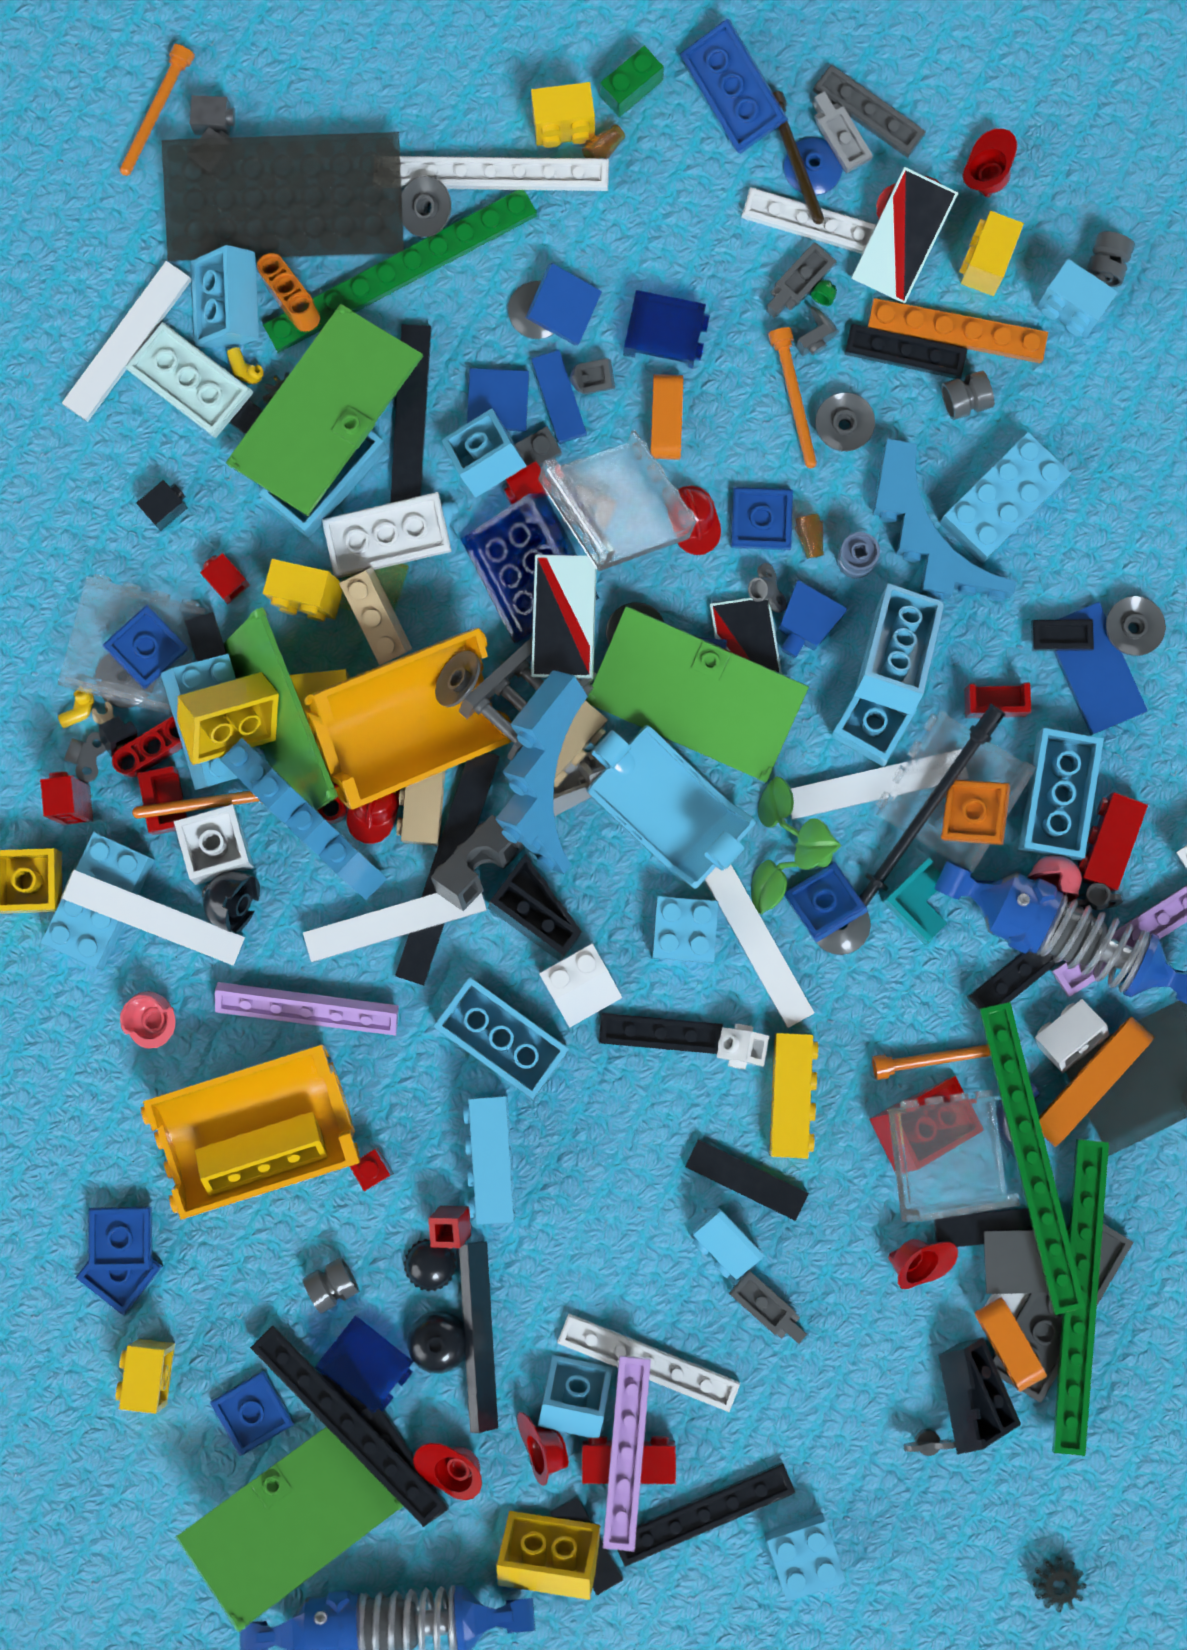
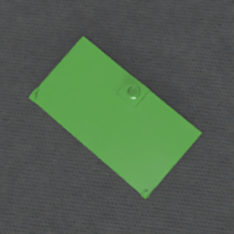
(324, 409)
(697, 694)
(295, 751)
(285, 1526)

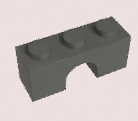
(456, 877)

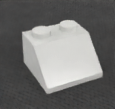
(213, 844)
(580, 985)

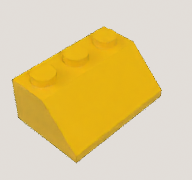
(224, 713)
(548, 1555)

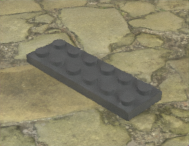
(1044, 1328)

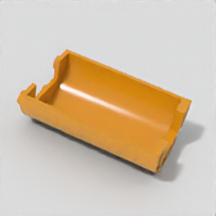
(390, 728)
(243, 1104)

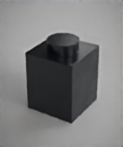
(163, 504)

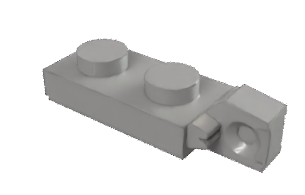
(840, 133)

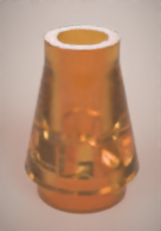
(604, 143)
(810, 533)

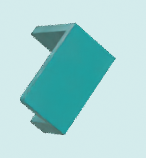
(910, 903)

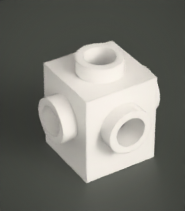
(742, 1046)

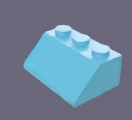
(225, 298)

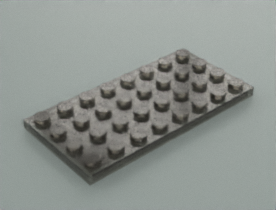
(284, 195)

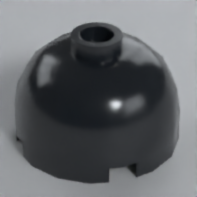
(229, 899)
(437, 1342)

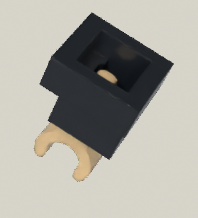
(112, 729)

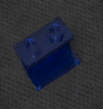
(666, 328)
(365, 1365)

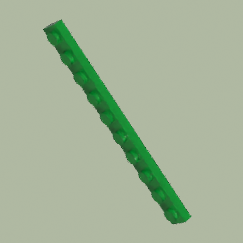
(410, 265)
(1032, 1159)
(1079, 1325)

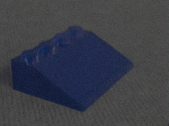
(505, 557)

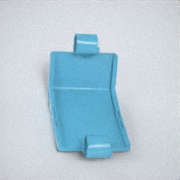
(668, 805)

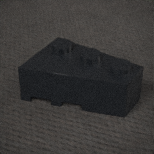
(535, 911)
(976, 1396)

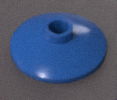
(822, 177)

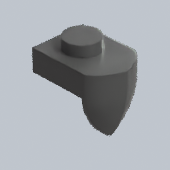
(816, 339)
(593, 376)

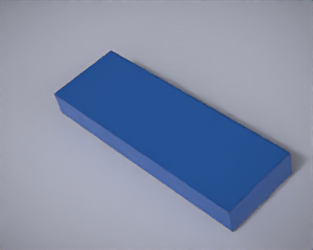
(559, 397)

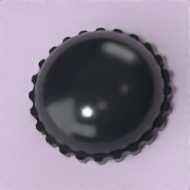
(429, 1266)

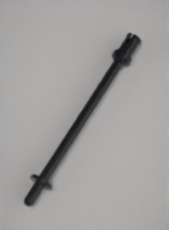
(979, 735)

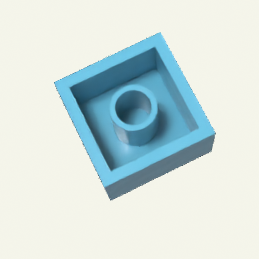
(1076, 299)
(483, 453)
(872, 729)
(685, 930)
(805, 1558)

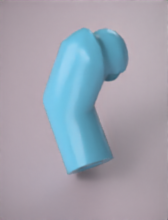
(450, 510)

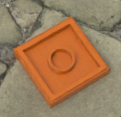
(976, 812)

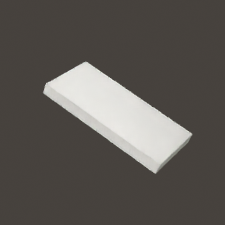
(386, 535)

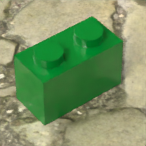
(631, 81)

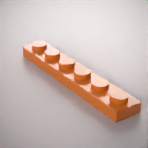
(959, 330)

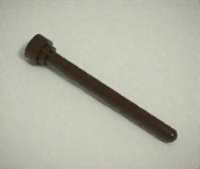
(798, 165)

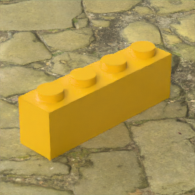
(792, 1095)
(260, 1153)

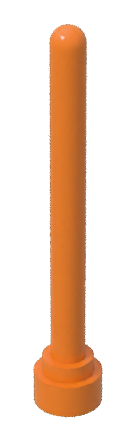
(179, 59)
(781, 340)
(194, 804)
(886, 1066)

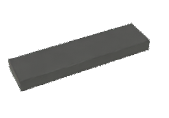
(870, 111)

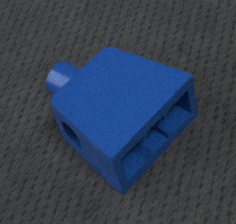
(808, 619)

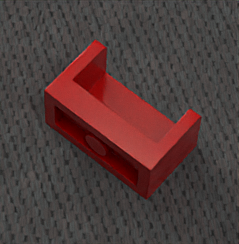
(1012, 700)
(161, 787)

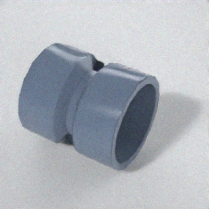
(858, 555)

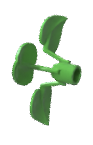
(813, 848)

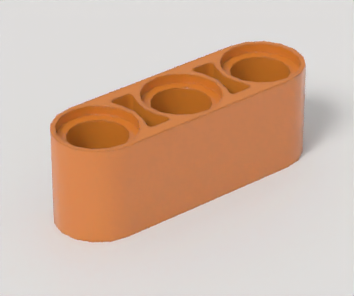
(288, 292)
(667, 416)
(1010, 1344)

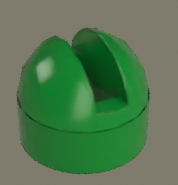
(824, 293)

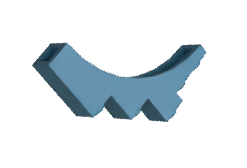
(918, 538)
(532, 772)
(303, 819)

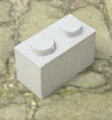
(1071, 1035)

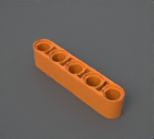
(1094, 1080)

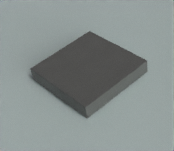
(1012, 1263)

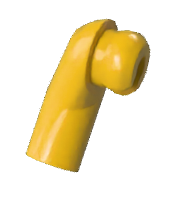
(244, 371)
(80, 711)

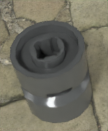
(1111, 254)
(966, 395)
(330, 1285)

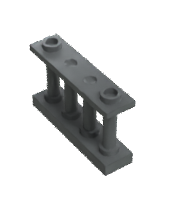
(499, 683)

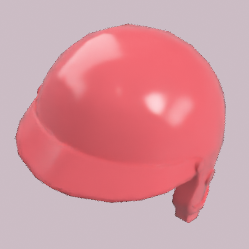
(1060, 872)
(148, 1019)

